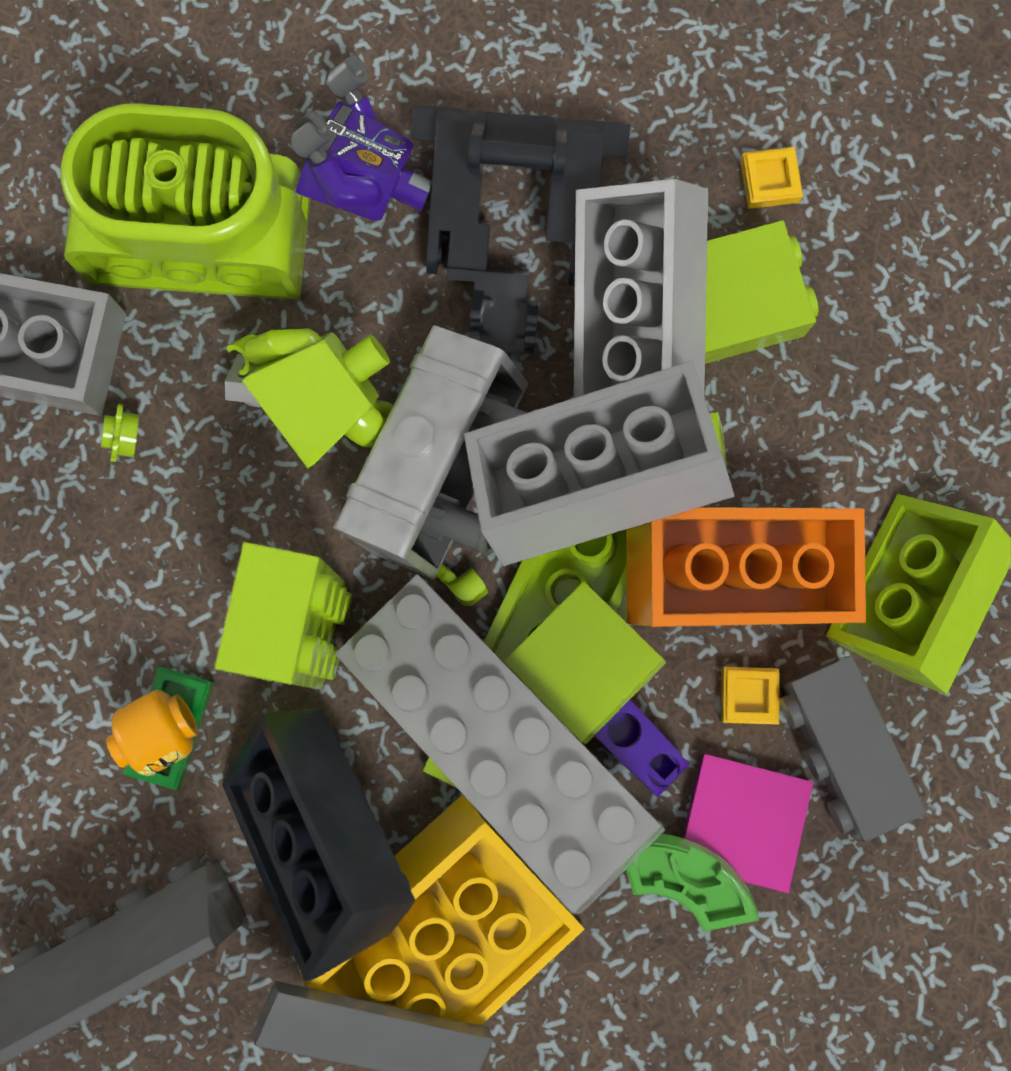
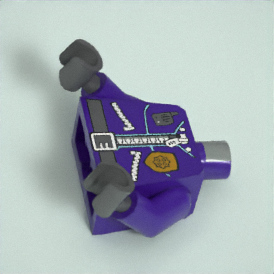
(354, 157)

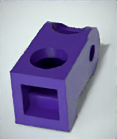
(641, 748)

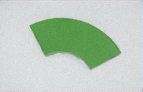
(694, 879)

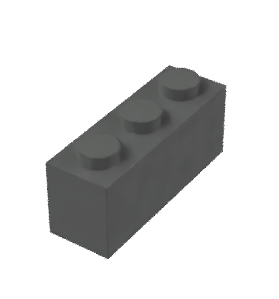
(850, 750)

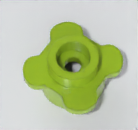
(120, 433)

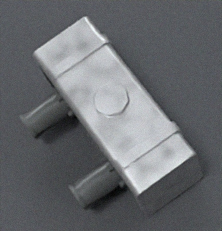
(418, 474)

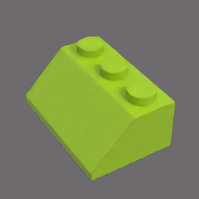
(927, 590)

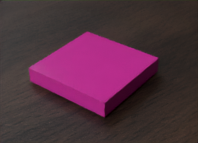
(749, 819)

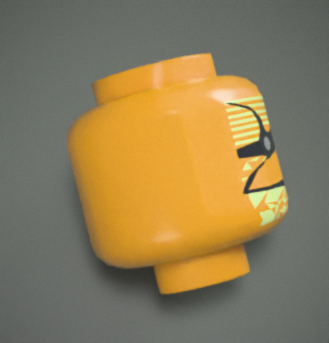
(152, 733)

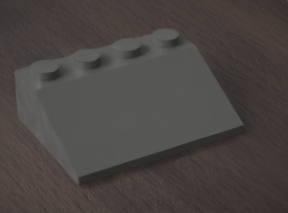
(115, 956)

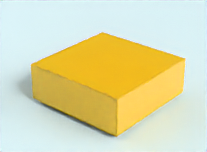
(771, 177)
(749, 695)

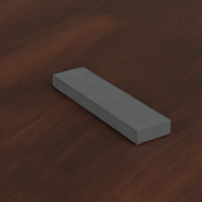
(367, 1032)

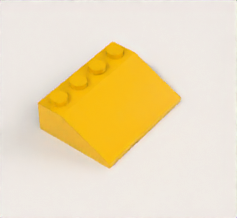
(470, 936)

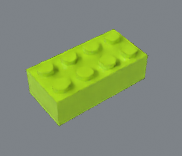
(283, 618)

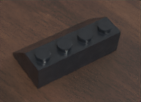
(315, 840)

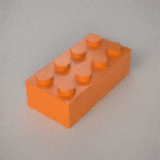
(747, 567)

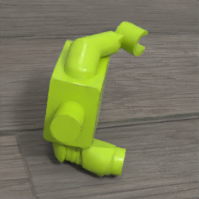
(315, 387)

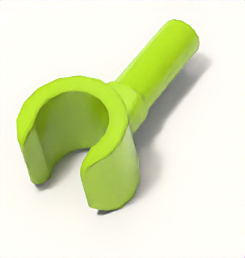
(466, 588)

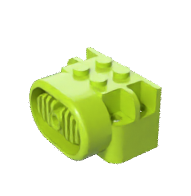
(182, 204)

